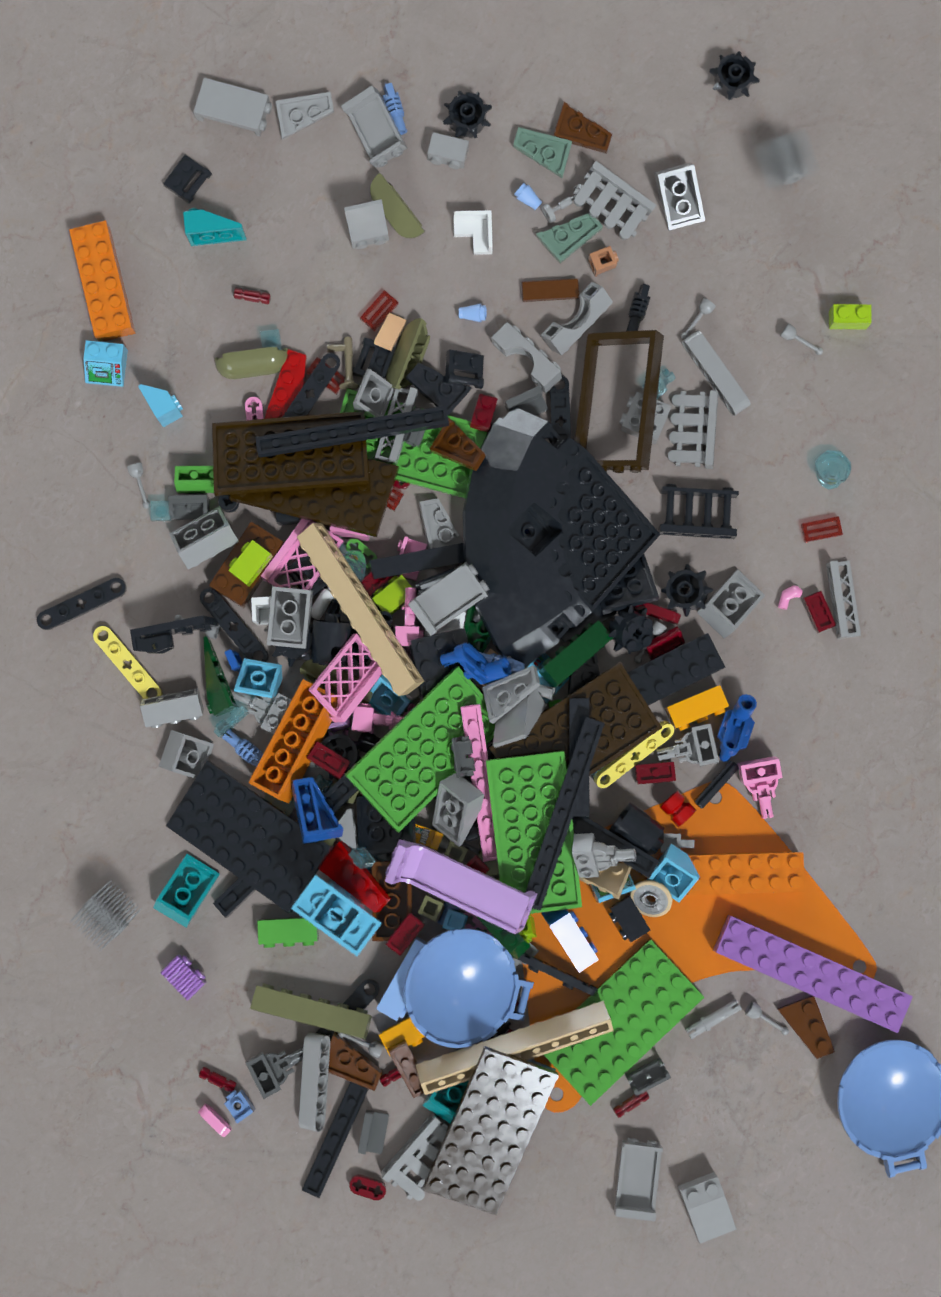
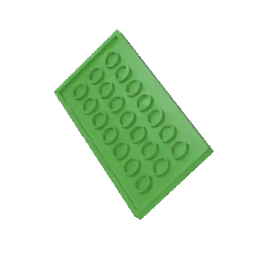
(419, 464)
(417, 754)
(521, 805)
(644, 1004)

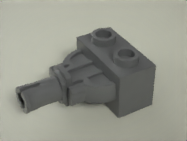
(270, 1070)

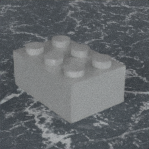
(203, 537)

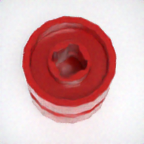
(677, 808)

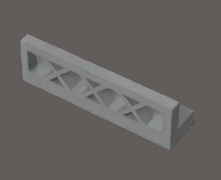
(399, 439)
(838, 599)

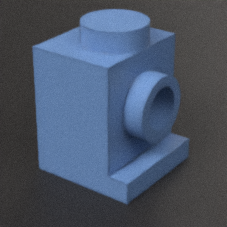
(246, 1105)

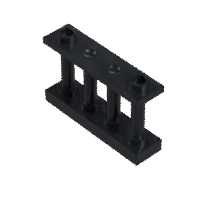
(705, 530)

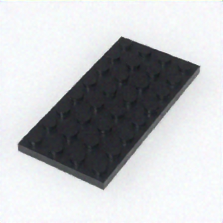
(247, 836)

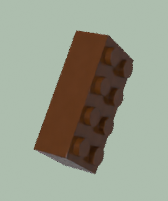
(231, 586)
(397, 907)

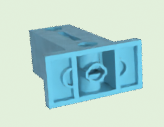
(336, 914)

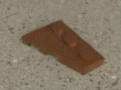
(582, 131)
(457, 447)
(808, 1024)
(351, 1064)

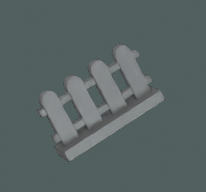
(627, 193)
(694, 438)
(413, 1162)

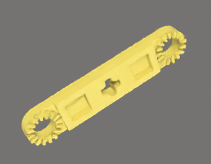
(118, 655)
(626, 761)

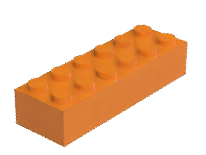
(102, 281)
(292, 742)
(748, 873)

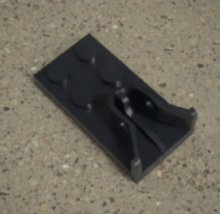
(159, 637)

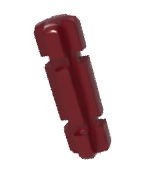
(253, 296)
(392, 1076)
(217, 1079)
(630, 1104)

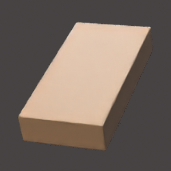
(390, 332)

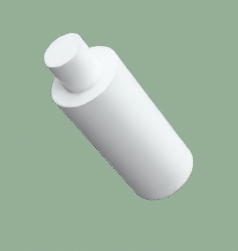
(321, 604)

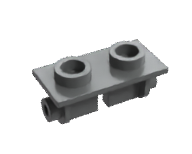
(461, 747)

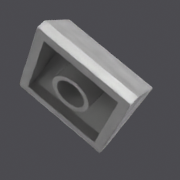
(373, 395)
(350, 831)

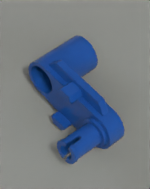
(476, 664)
(736, 727)

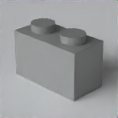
(448, 151)

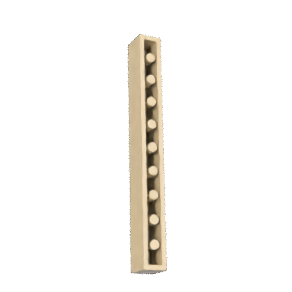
(360, 609)
(523, 1043)

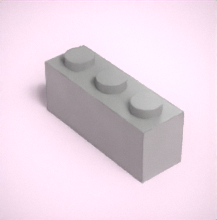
(172, 708)

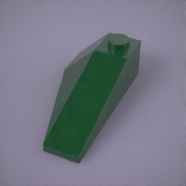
(476, 631)
(217, 687)

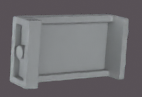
(232, 106)
(375, 126)
(449, 598)
(638, 1179)

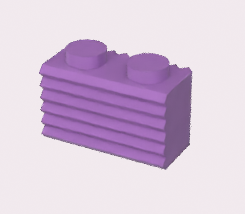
(184, 977)

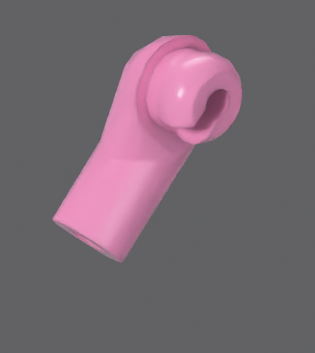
(787, 594)

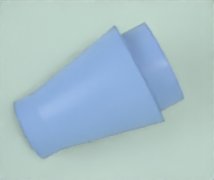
(527, 196)
(474, 312)

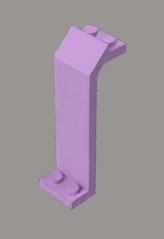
(460, 885)

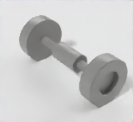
(549, 213)

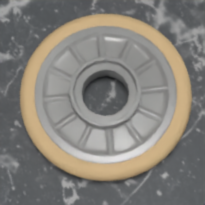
(659, 891)

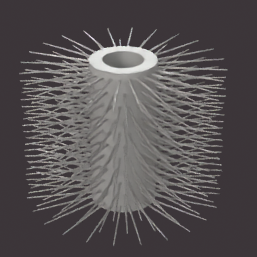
(786, 155)
(105, 914)

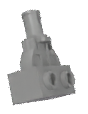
(269, 710)
(697, 747)
(595, 856)

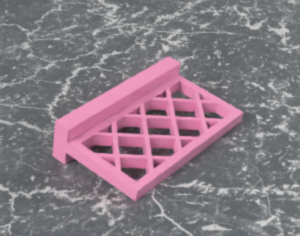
(286, 553)
(356, 691)

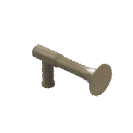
(347, 347)

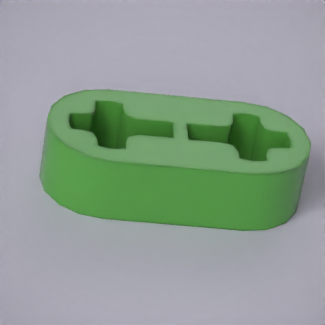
(363, 548)

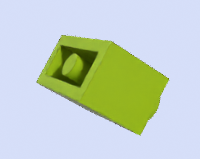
(850, 316)
(250, 562)
(393, 596)

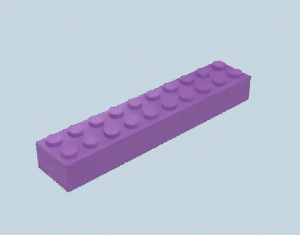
(812, 973)

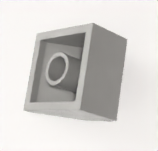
(185, 754)

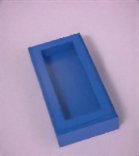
(234, 660)

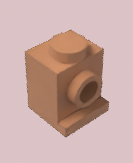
(604, 254)

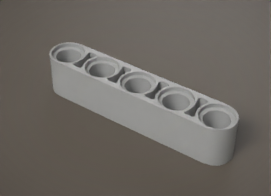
(716, 373)
(314, 1082)

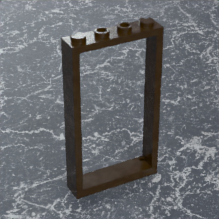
(594, 340)

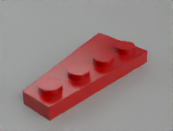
(288, 384)
(354, 880)

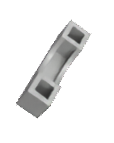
(593, 303)
(510, 341)

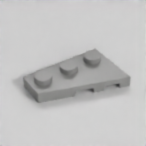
(302, 111)
(437, 525)
(509, 691)

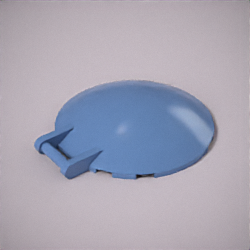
(463, 988)
(892, 1103)

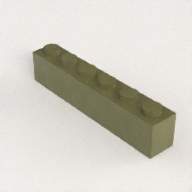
(311, 1012)

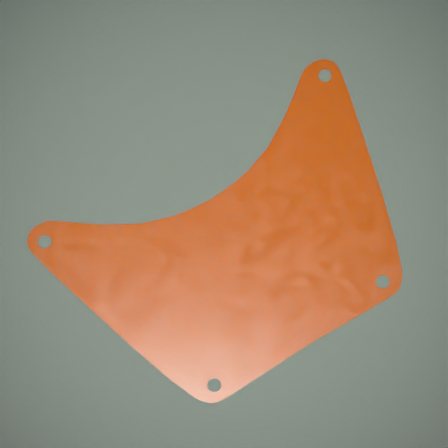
(694, 923)

